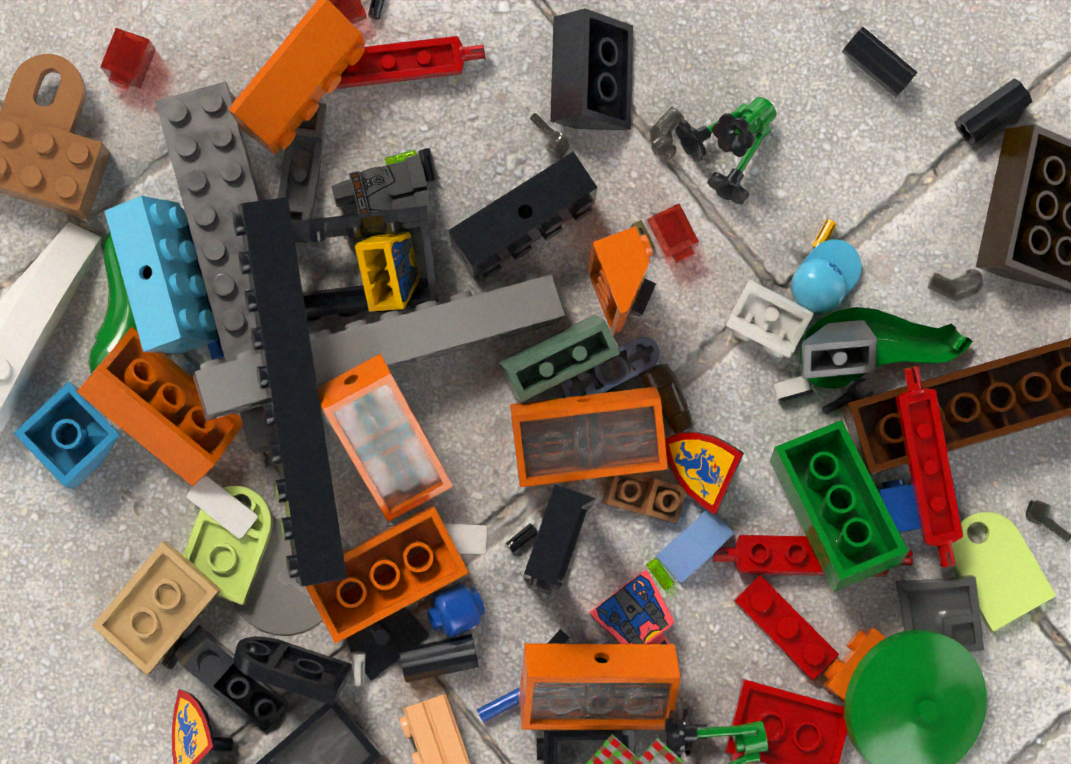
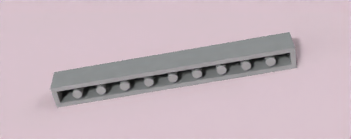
(399, 338)

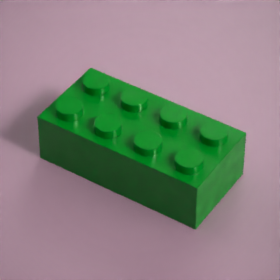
(838, 505)

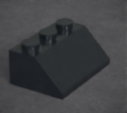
(591, 71)

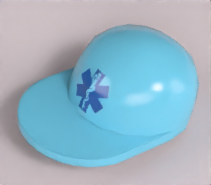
(826, 276)

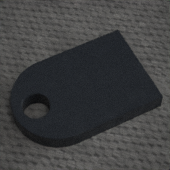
(292, 667)

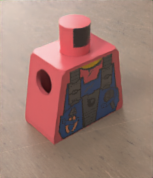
(635, 613)

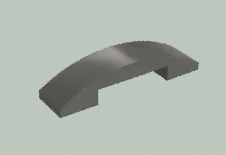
(302, 167)

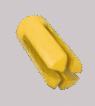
(825, 232)

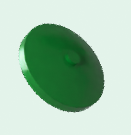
(915, 700)

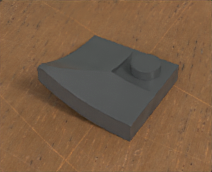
(943, 607)

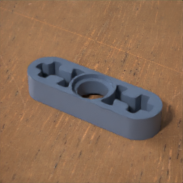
(639, 367)

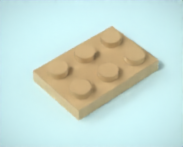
(156, 607)

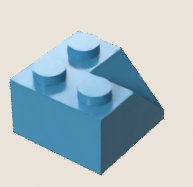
(69, 436)

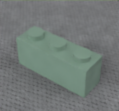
(558, 357)

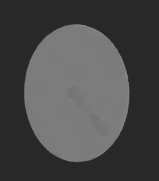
(275, 600)

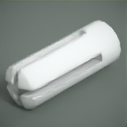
(358, 668)

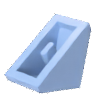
(694, 545)

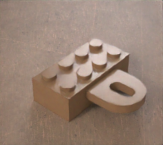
(38, 144)

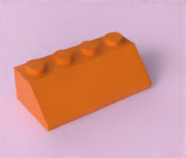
(298, 76)
(617, 272)
(159, 408)
(388, 574)

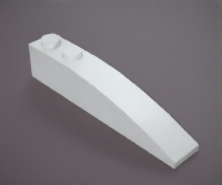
(35, 308)

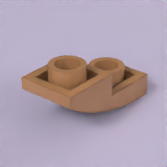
(645, 496)

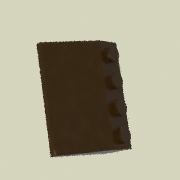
(1030, 210)

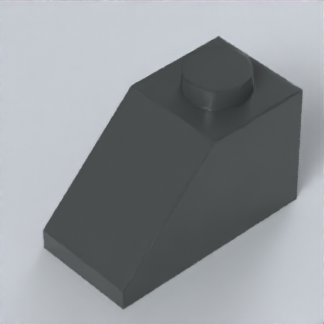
(839, 350)

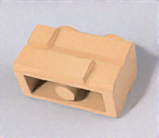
(434, 732)

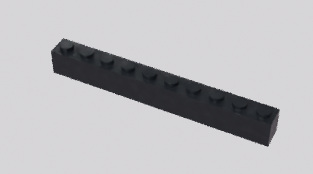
(291, 391)

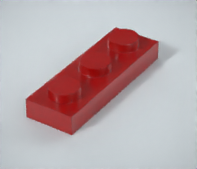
(786, 627)

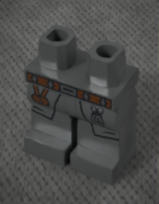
(387, 188)

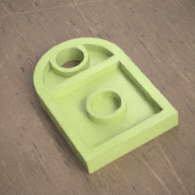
(224, 557)
(1004, 570)

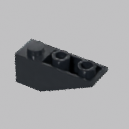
(214, 667)

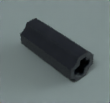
(879, 62)
(993, 111)
(438, 658)

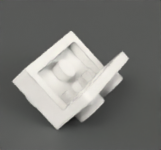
(768, 320)

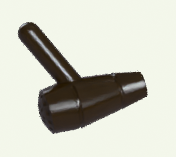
(672, 398)

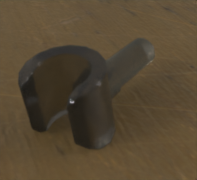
(558, 142)
(1038, 512)

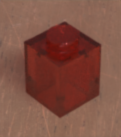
(127, 59)
(673, 234)

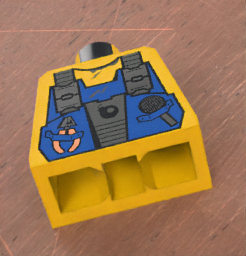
(388, 263)

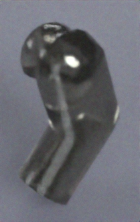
(661, 134)
(958, 288)

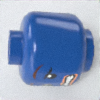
(455, 610)

